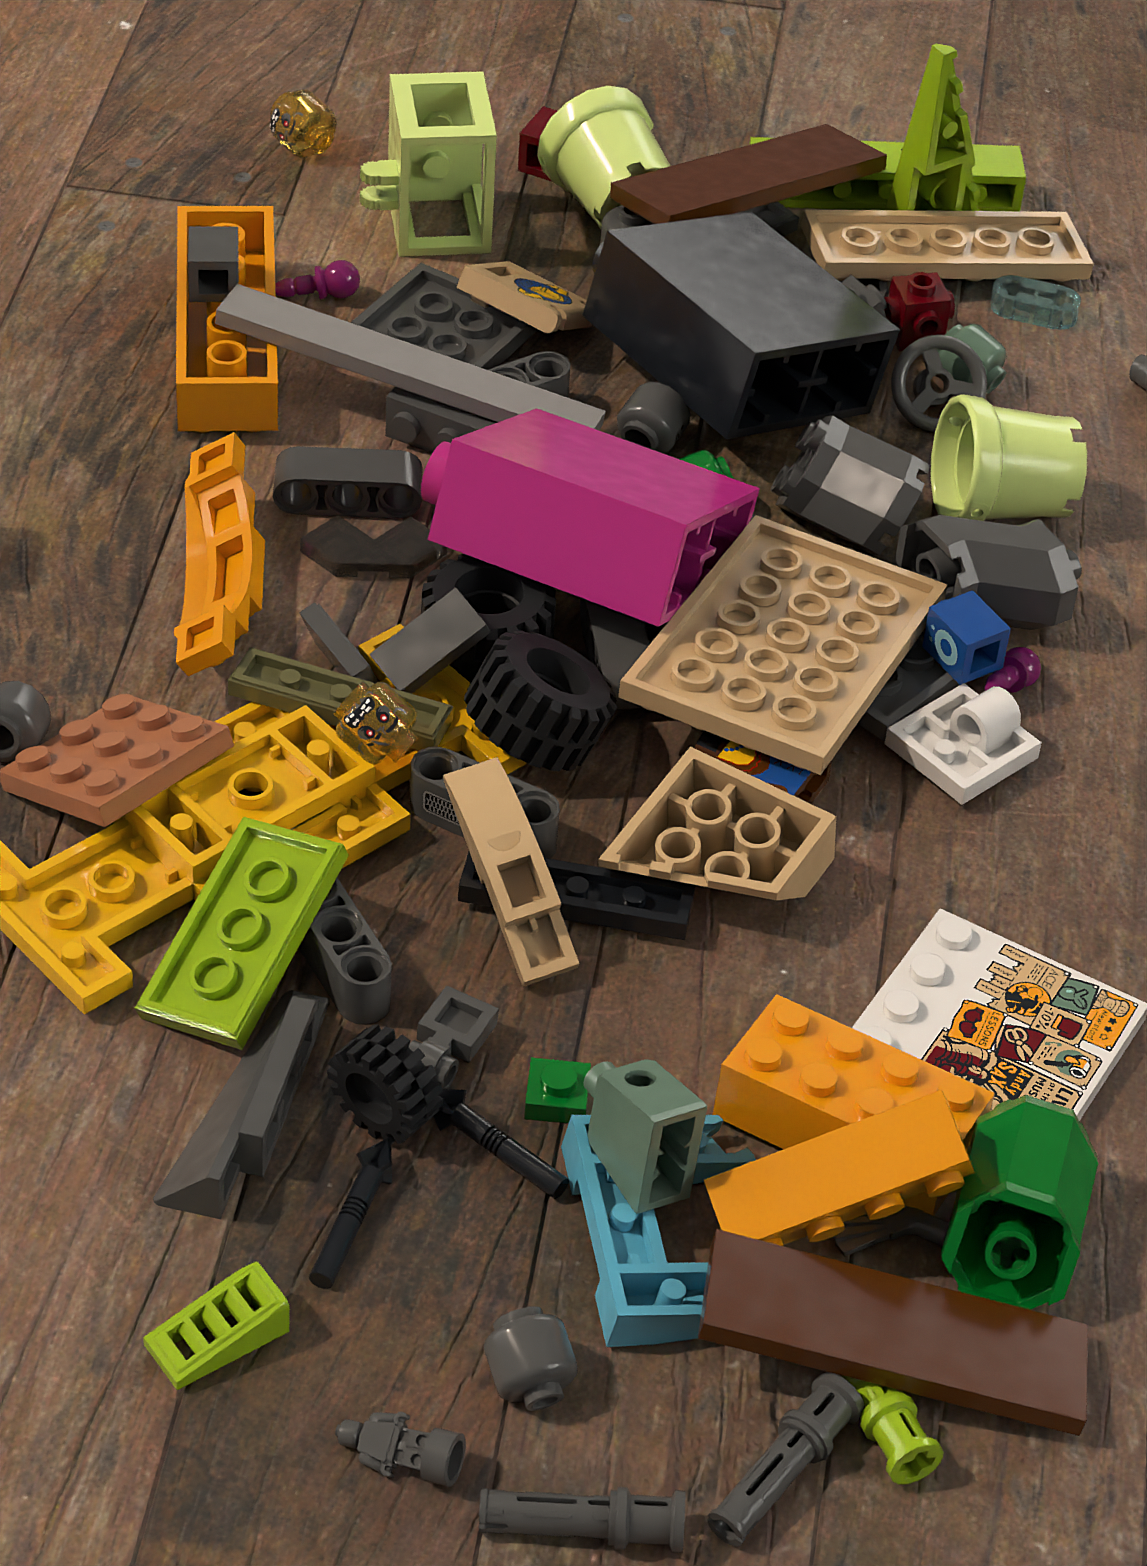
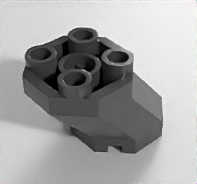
(850, 483)
(1012, 568)

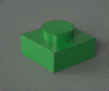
(556, 1090)

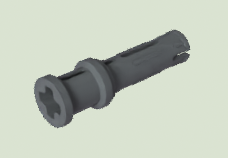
(803, 1439)
(616, 1517)

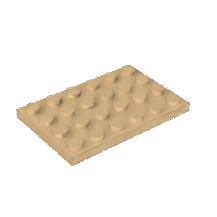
(784, 644)

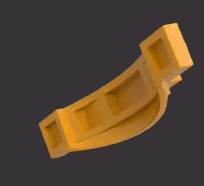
(221, 557)

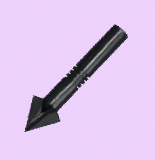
(507, 1149)
(375, 1168)

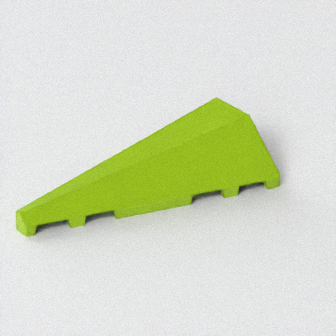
(938, 146)

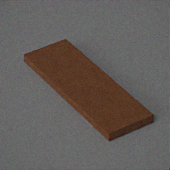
(749, 176)
(896, 1332)

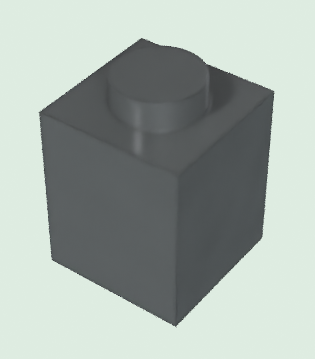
(212, 262)

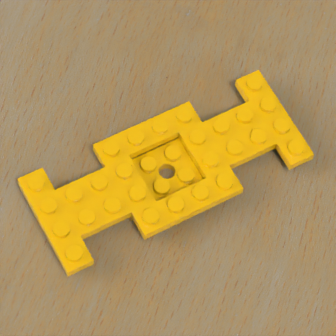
(167, 847)

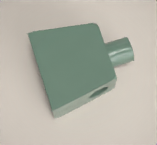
(645, 1131)

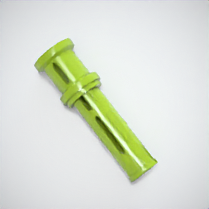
(892, 1422)

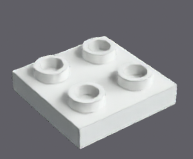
(965, 740)

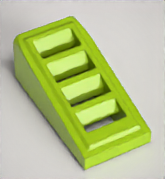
(229, 1297)

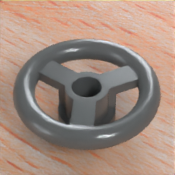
(925, 396)

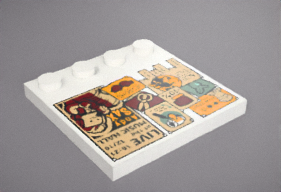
(1003, 1016)

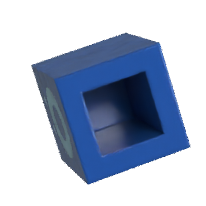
(966, 637)

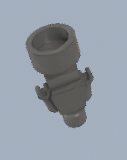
(389, 1442)

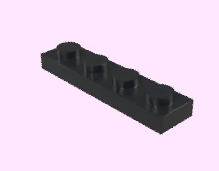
(605, 898)

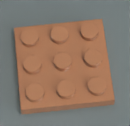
(115, 759)

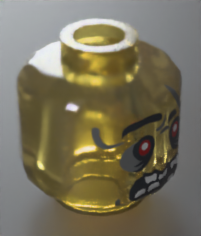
(303, 123)
(376, 723)

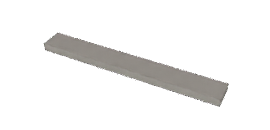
(392, 359)

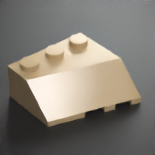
(725, 833)

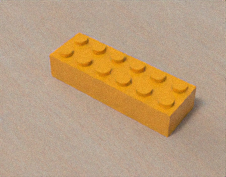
(222, 374)

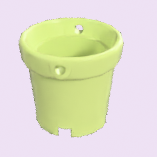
(596, 142)
(1004, 462)

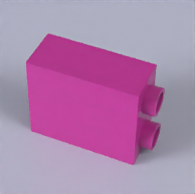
(584, 511)

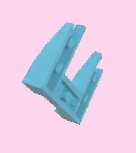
(639, 1292)

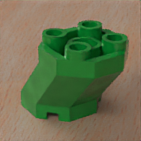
(1024, 1207)

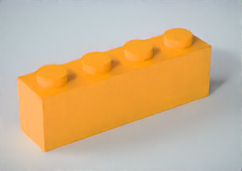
(844, 1175)

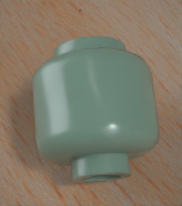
(987, 348)

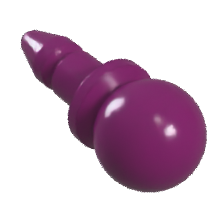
(337, 279)
(1019, 670)

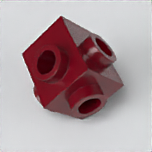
(918, 307)

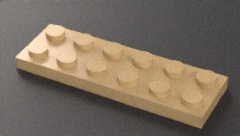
(946, 242)

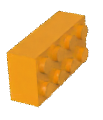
(812, 1075)

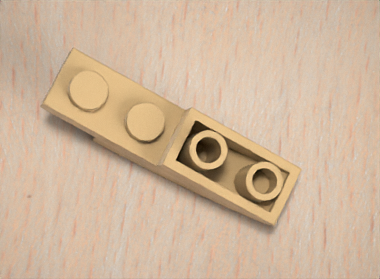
(512, 870)

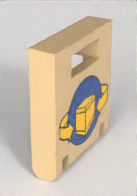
(523, 296)

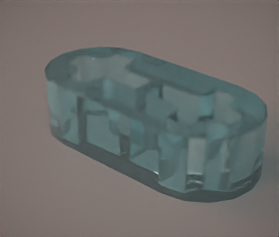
(1035, 302)

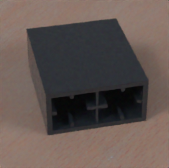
(739, 323)

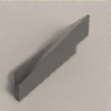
(248, 1112)

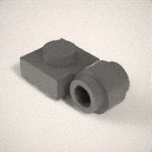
(455, 1027)

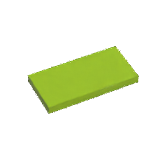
(242, 932)

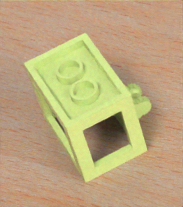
(436, 156)

